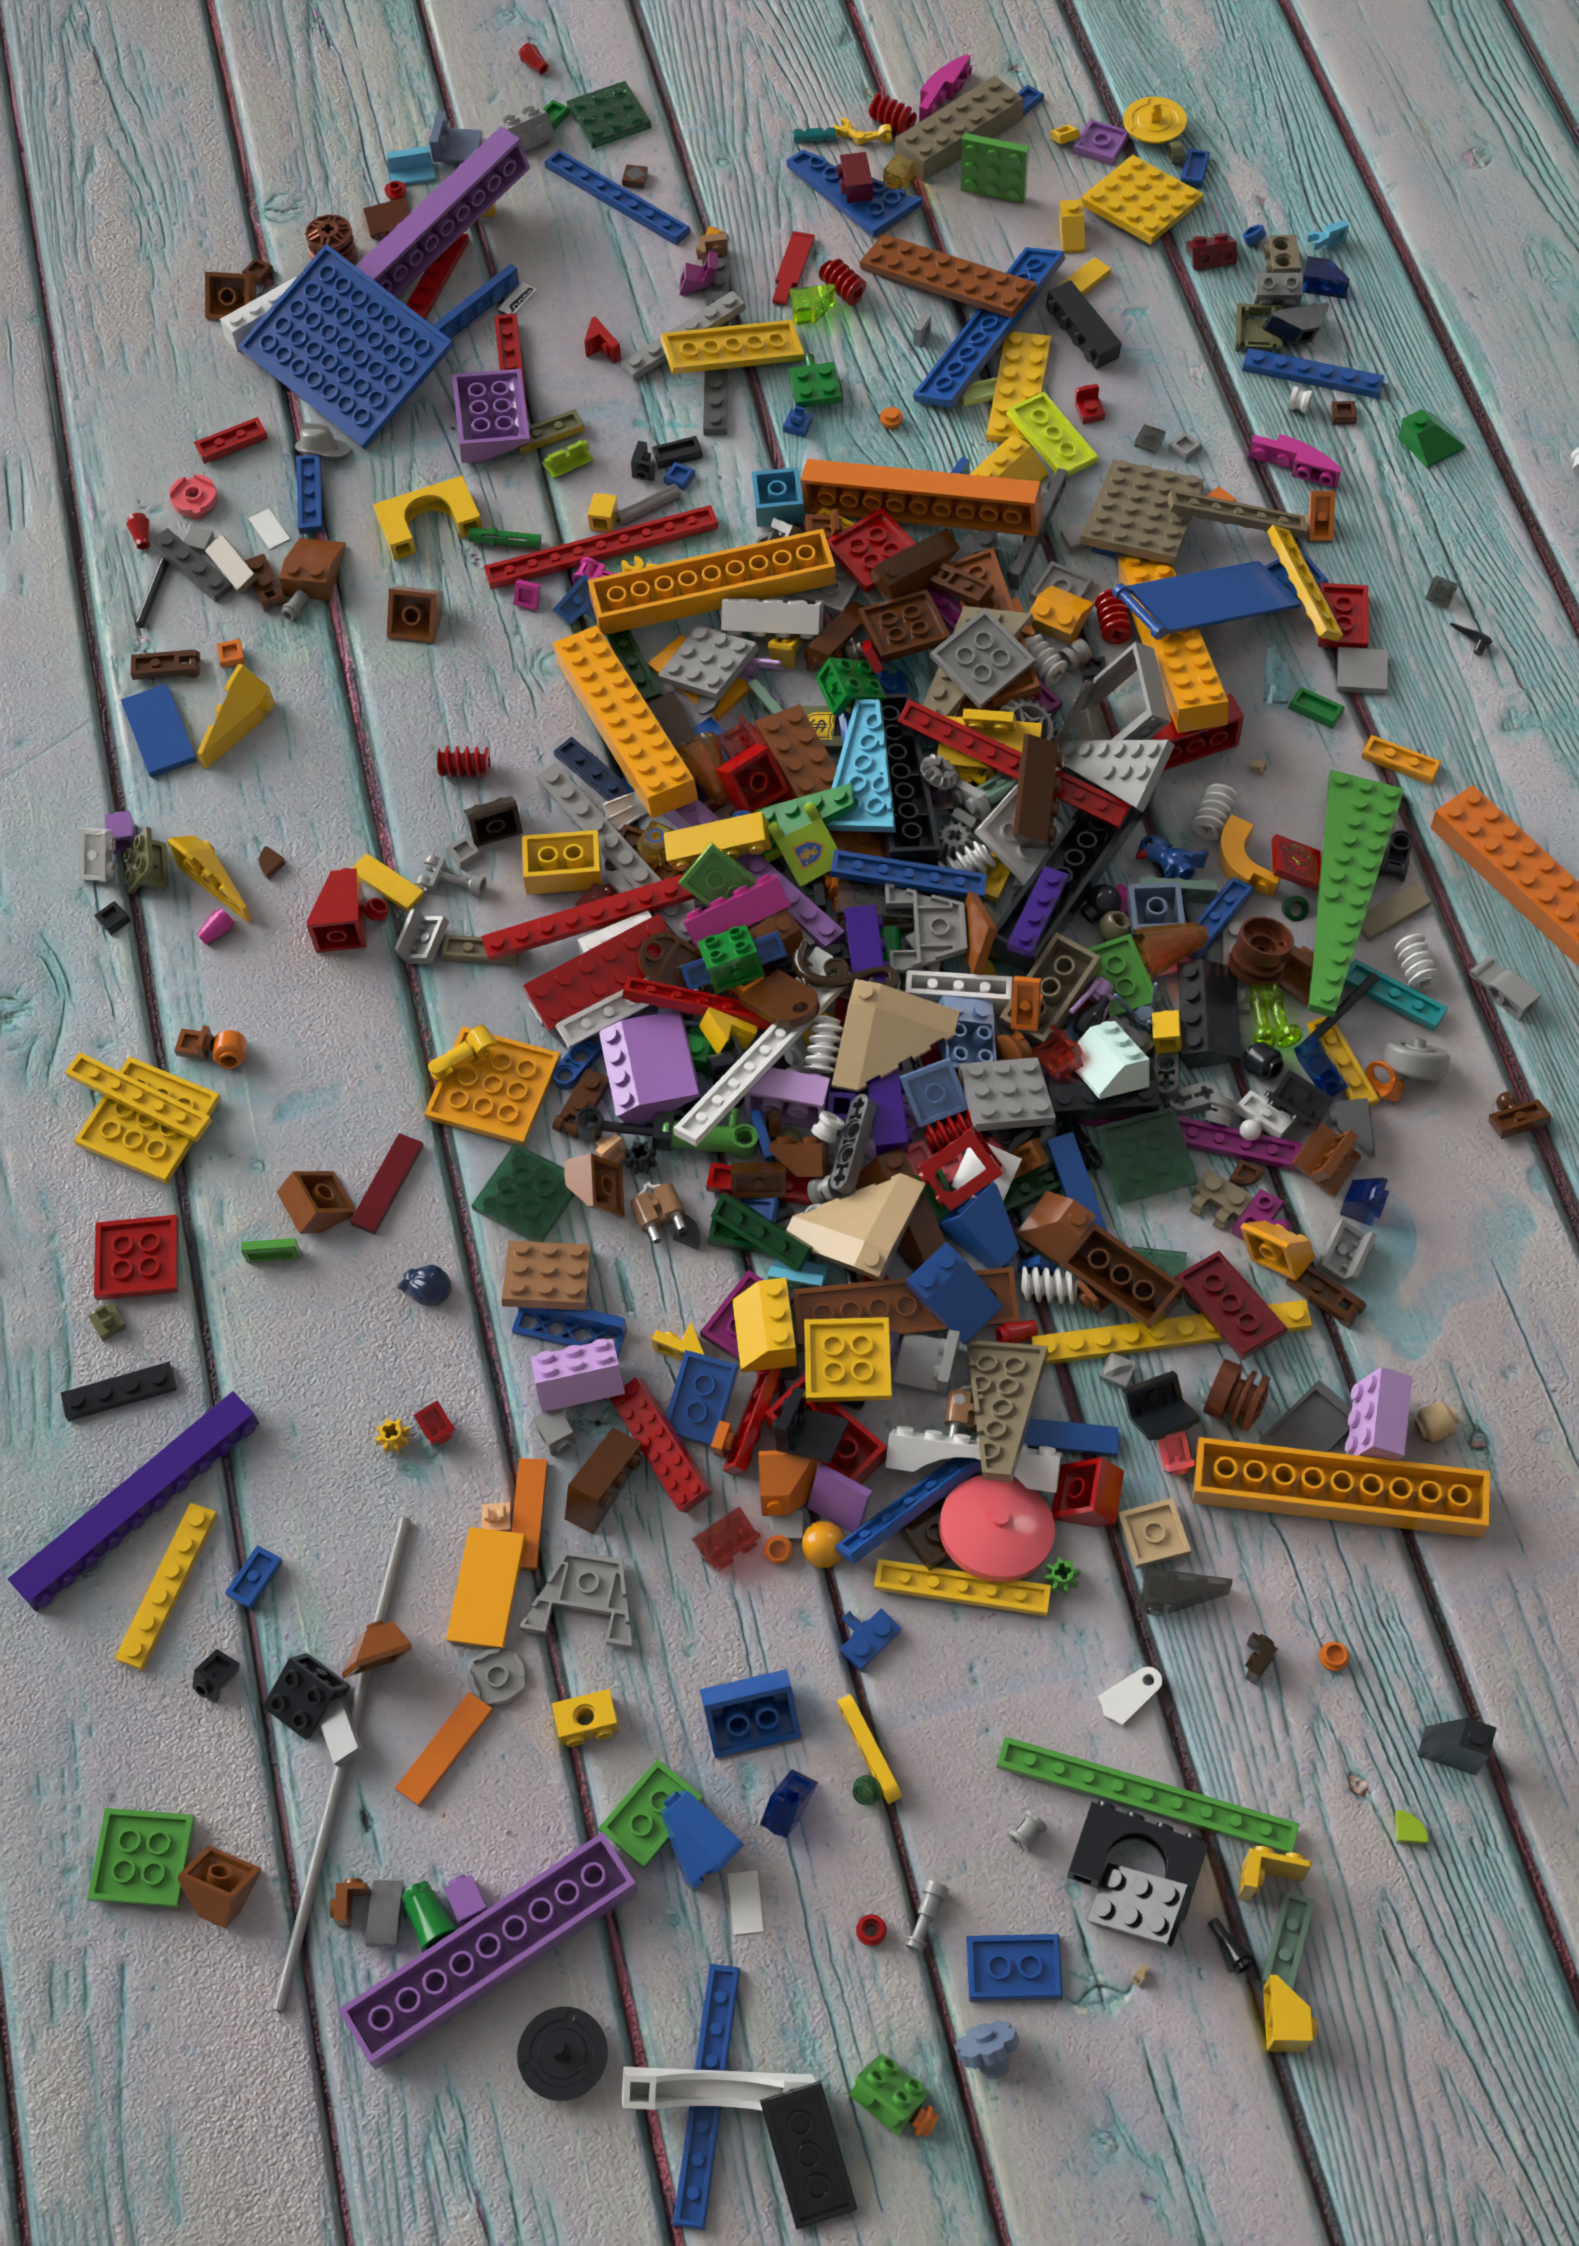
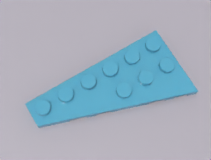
(866, 767)

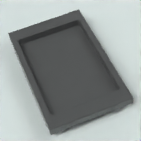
(1312, 1423)

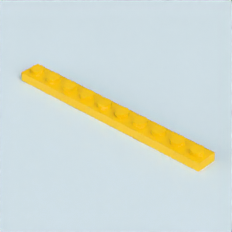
(1166, 1334)

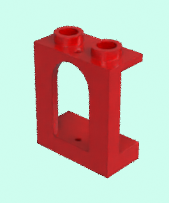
(974, 1140)

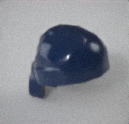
(426, 1285)

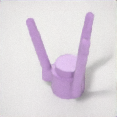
(754, 664)
(1094, 992)

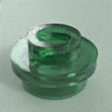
(861, 1793)

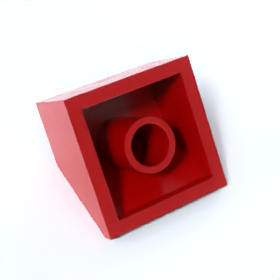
(1088, 1493)

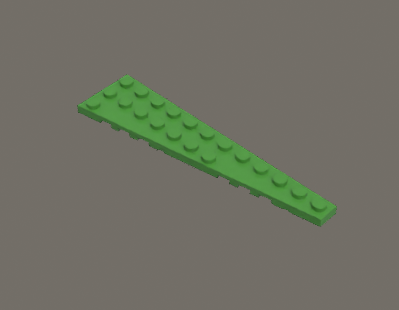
(1354, 844)

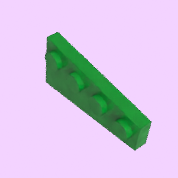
(792, 816)

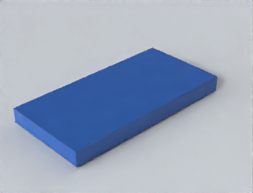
(158, 730)

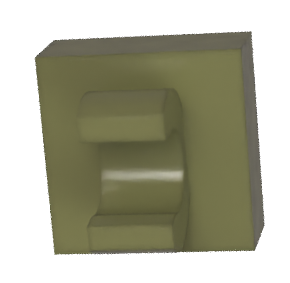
(107, 1321)

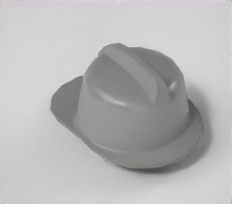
(319, 440)

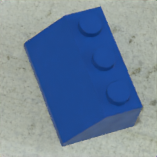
(750, 1713)

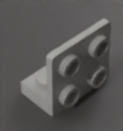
(927, 1362)

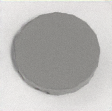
(497, 1677)

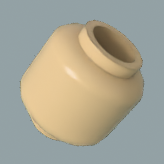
(1436, 1422)

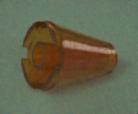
(701, 760)
(1169, 944)

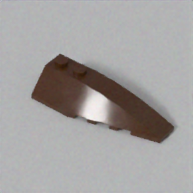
(923, 1232)

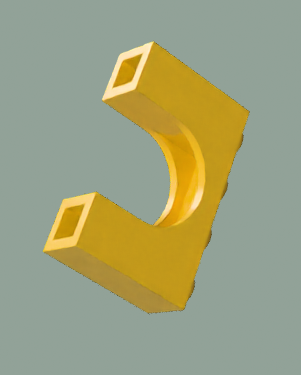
(447, 497)

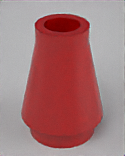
(532, 57)
(139, 529)
(1016, 1331)

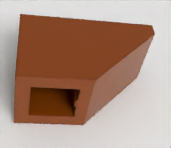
(802, 1157)

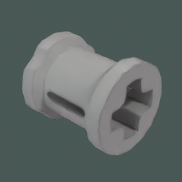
(1027, 1831)

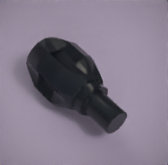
(1091, 1016)

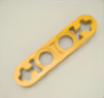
(869, 1748)

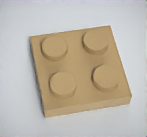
(1154, 1533)

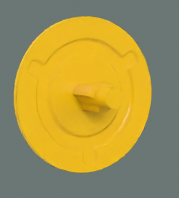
(1154, 120)

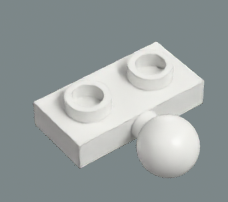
(1261, 1116)

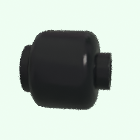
(1263, 1061)

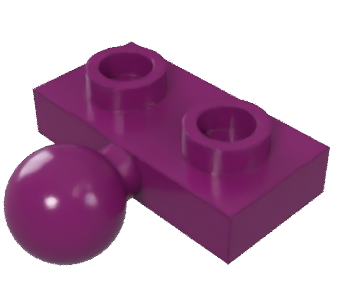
(1261, 1208)

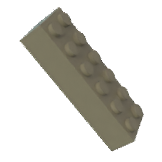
(938, 138)

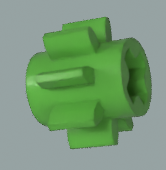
(1056, 1580)

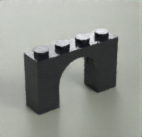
(1107, 1828)

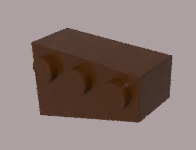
(601, 1480)

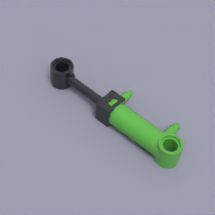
(720, 1139)

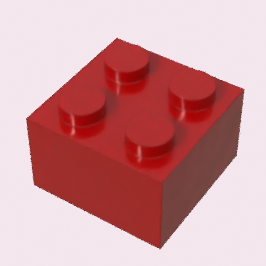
(752, 779)

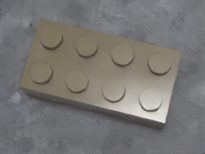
(1065, 976)

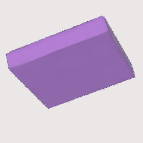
(1101, 142)
(839, 1498)

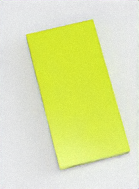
(1052, 434)

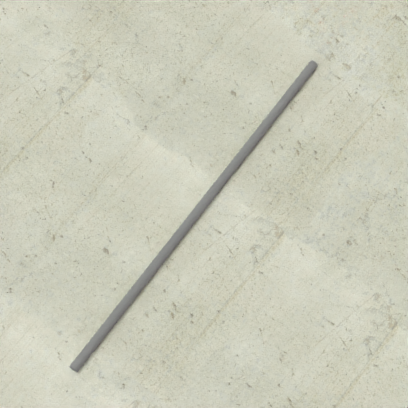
(336, 1785)

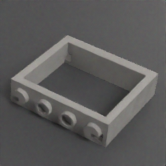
(1152, 720)

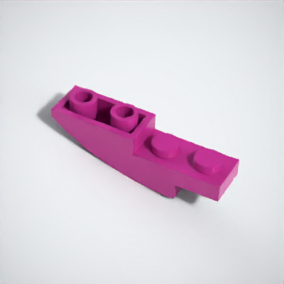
(944, 85)
(1304, 459)

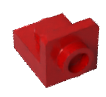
(1089, 404)

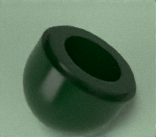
(1286, 907)

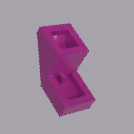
(698, 277)

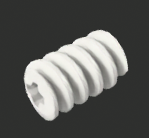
(1047, 664)
(1214, 811)
(971, 859)
(1416, 962)
(823, 1045)
(1048, 1285)

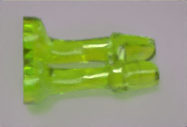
(1272, 998)

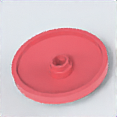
(996, 1529)

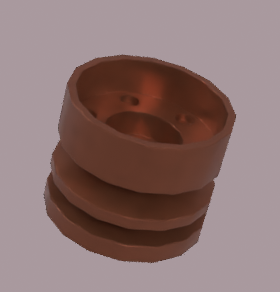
(334, 232)
(1260, 951)
(1237, 1395)

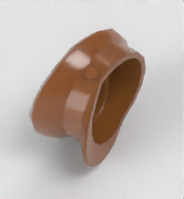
(1012, 1047)

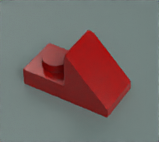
(600, 339)

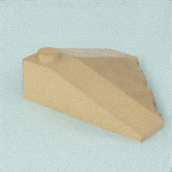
(884, 1030)
(862, 1228)

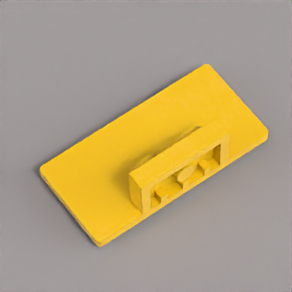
(994, 724)

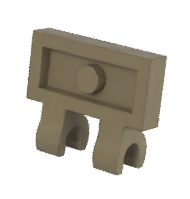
(1222, 1195)

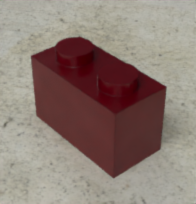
(856, 177)

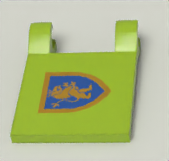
(807, 849)

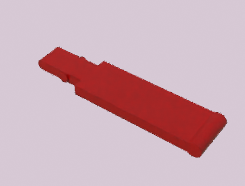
(792, 265)

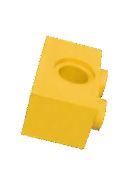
(569, 1711)

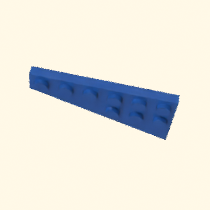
(873, 215)

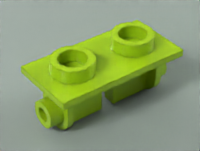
(565, 461)

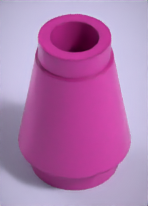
(215, 926)

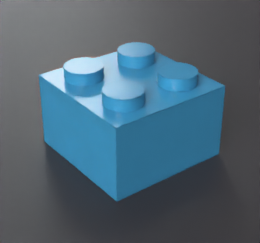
(777, 496)

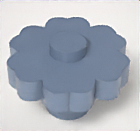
(988, 2048)

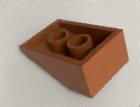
(312, 568)

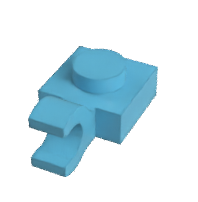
(1333, 235)

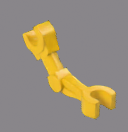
(863, 137)

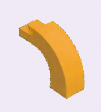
(1236, 863)

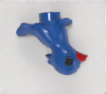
(1174, 861)

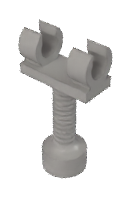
(438, 865)

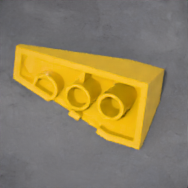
(241, 711)
(201, 864)

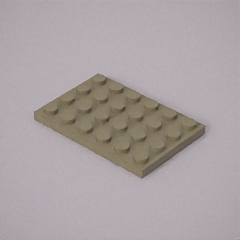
(1135, 513)

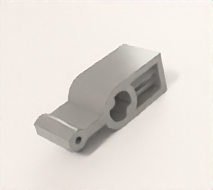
(1506, 988)

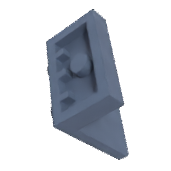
(452, 144)

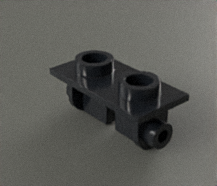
(1089, 1154)

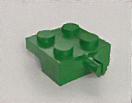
(814, 383)

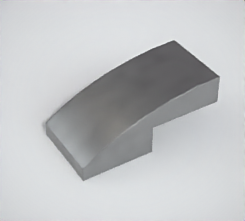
(384, 1913)

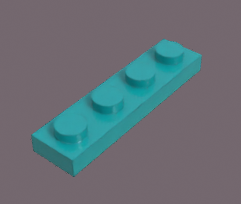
(1397, 996)

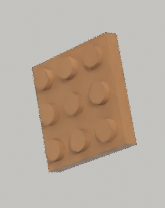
(546, 1275)

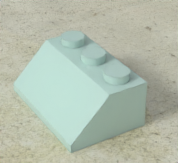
(1112, 1061)

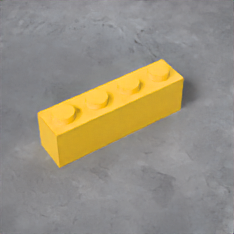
(734, 836)

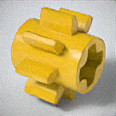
(391, 1428)

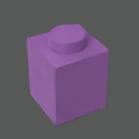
(122, 829)
(465, 1898)

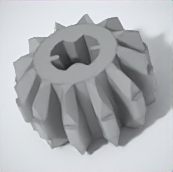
(954, 839)

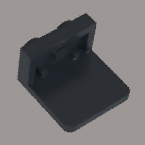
(1300, 1098)
(1158, 1407)
(807, 1431)

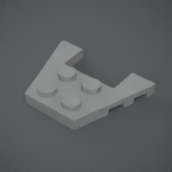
(937, 928)
(588, 1585)

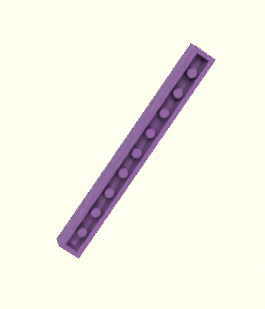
(804, 911)

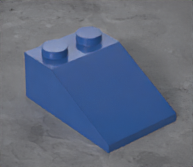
(954, 1293)

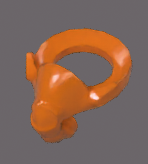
(1390, 1091)

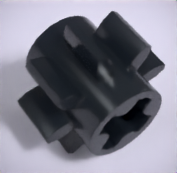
(640, 1157)

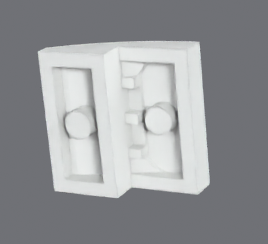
(972, 1166)

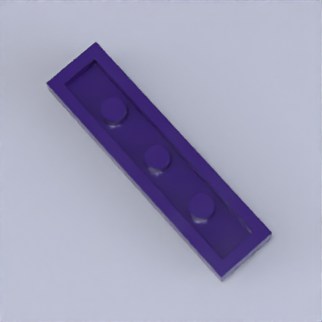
(1037, 912)

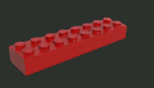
(661, 1445)

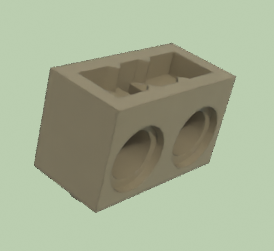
(1282, 254)

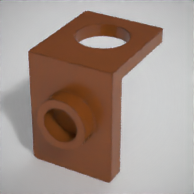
(1088, 1298)

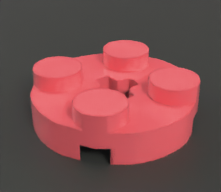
(195, 506)

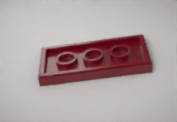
(1231, 1305)

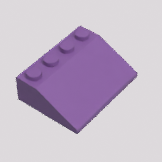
(489, 413)
(649, 1066)

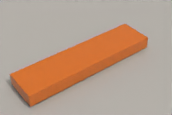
(530, 1507)
(444, 1749)

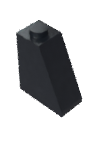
(1458, 1744)

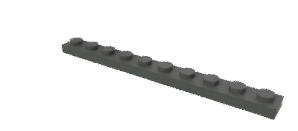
(717, 380)

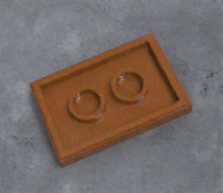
(979, 933)

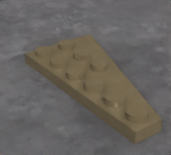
(943, 693)
(1004, 1394)

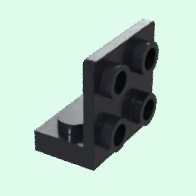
(304, 1694)

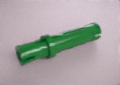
(477, 535)

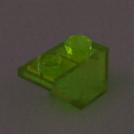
(811, 303)

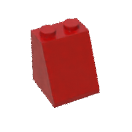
(338, 913)

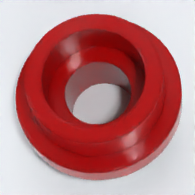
(395, 190)
(376, 909)
(871, 1920)

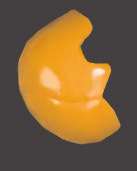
(820, 1544)

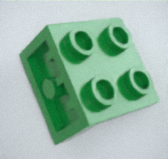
(848, 680)
(731, 958)

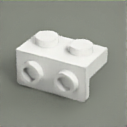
(96, 854)

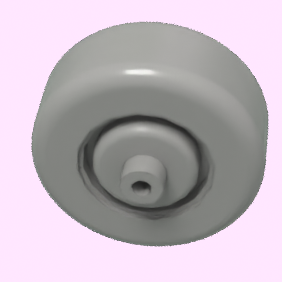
(1416, 1060)

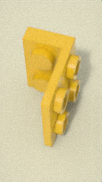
(1264, 1861)

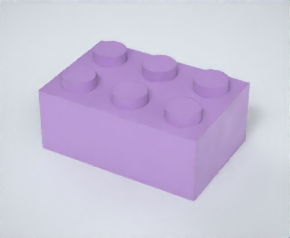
(793, 1093)
(577, 1375)
(1379, 1415)

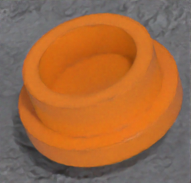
(891, 417)
(778, 1549)
(1334, 1656)
(924, 2121)

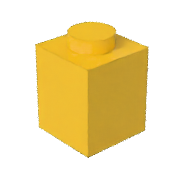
(603, 512)
(1167, 1031)

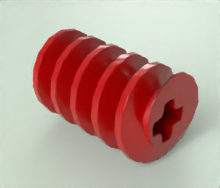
(890, 112)
(847, 283)
(1112, 618)
(463, 762)
(947, 1133)

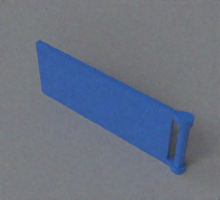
(1206, 598)

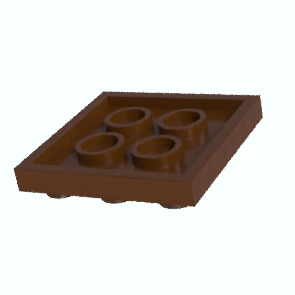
(904, 625)

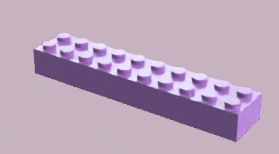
(447, 212)
(488, 1951)

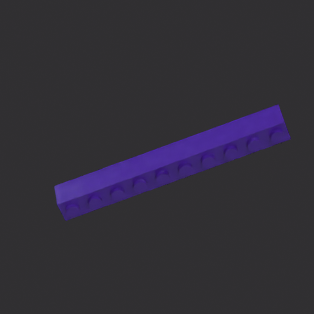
(866, 952)
(133, 1501)

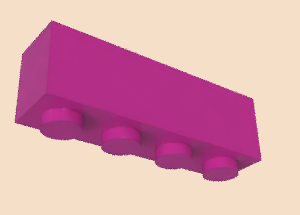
(742, 908)

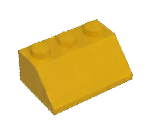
(1014, 461)
(561, 862)
(765, 1326)

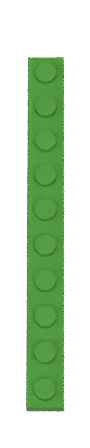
(1148, 1795)

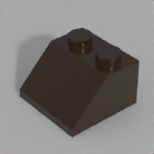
(493, 821)

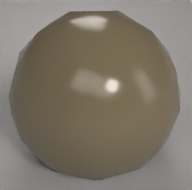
(1114, 925)

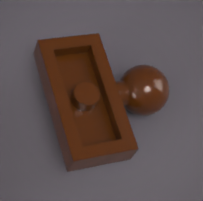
(1517, 1118)

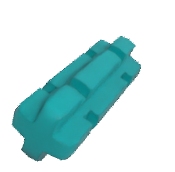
(814, 134)

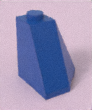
(983, 1228)
(697, 1837)

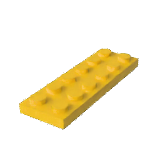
(732, 346)
(1018, 379)

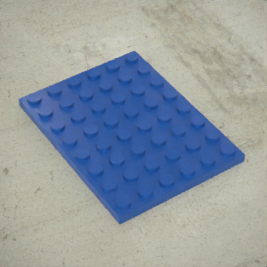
(346, 346)

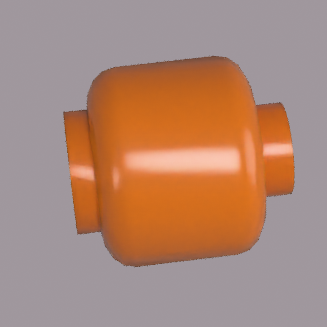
(229, 1049)

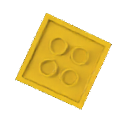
(847, 1359)

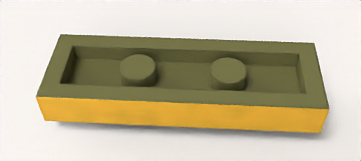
(553, 430)

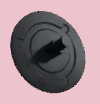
(562, 2053)

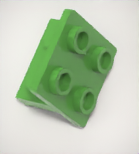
(889, 2093)

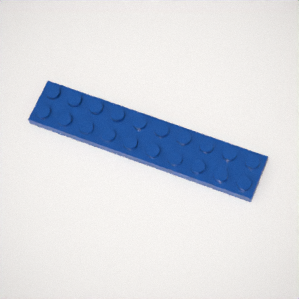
(984, 334)

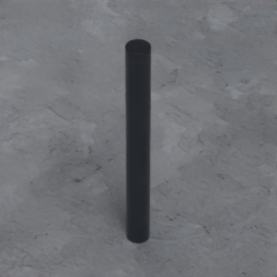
(152, 592)
(1345, 1006)

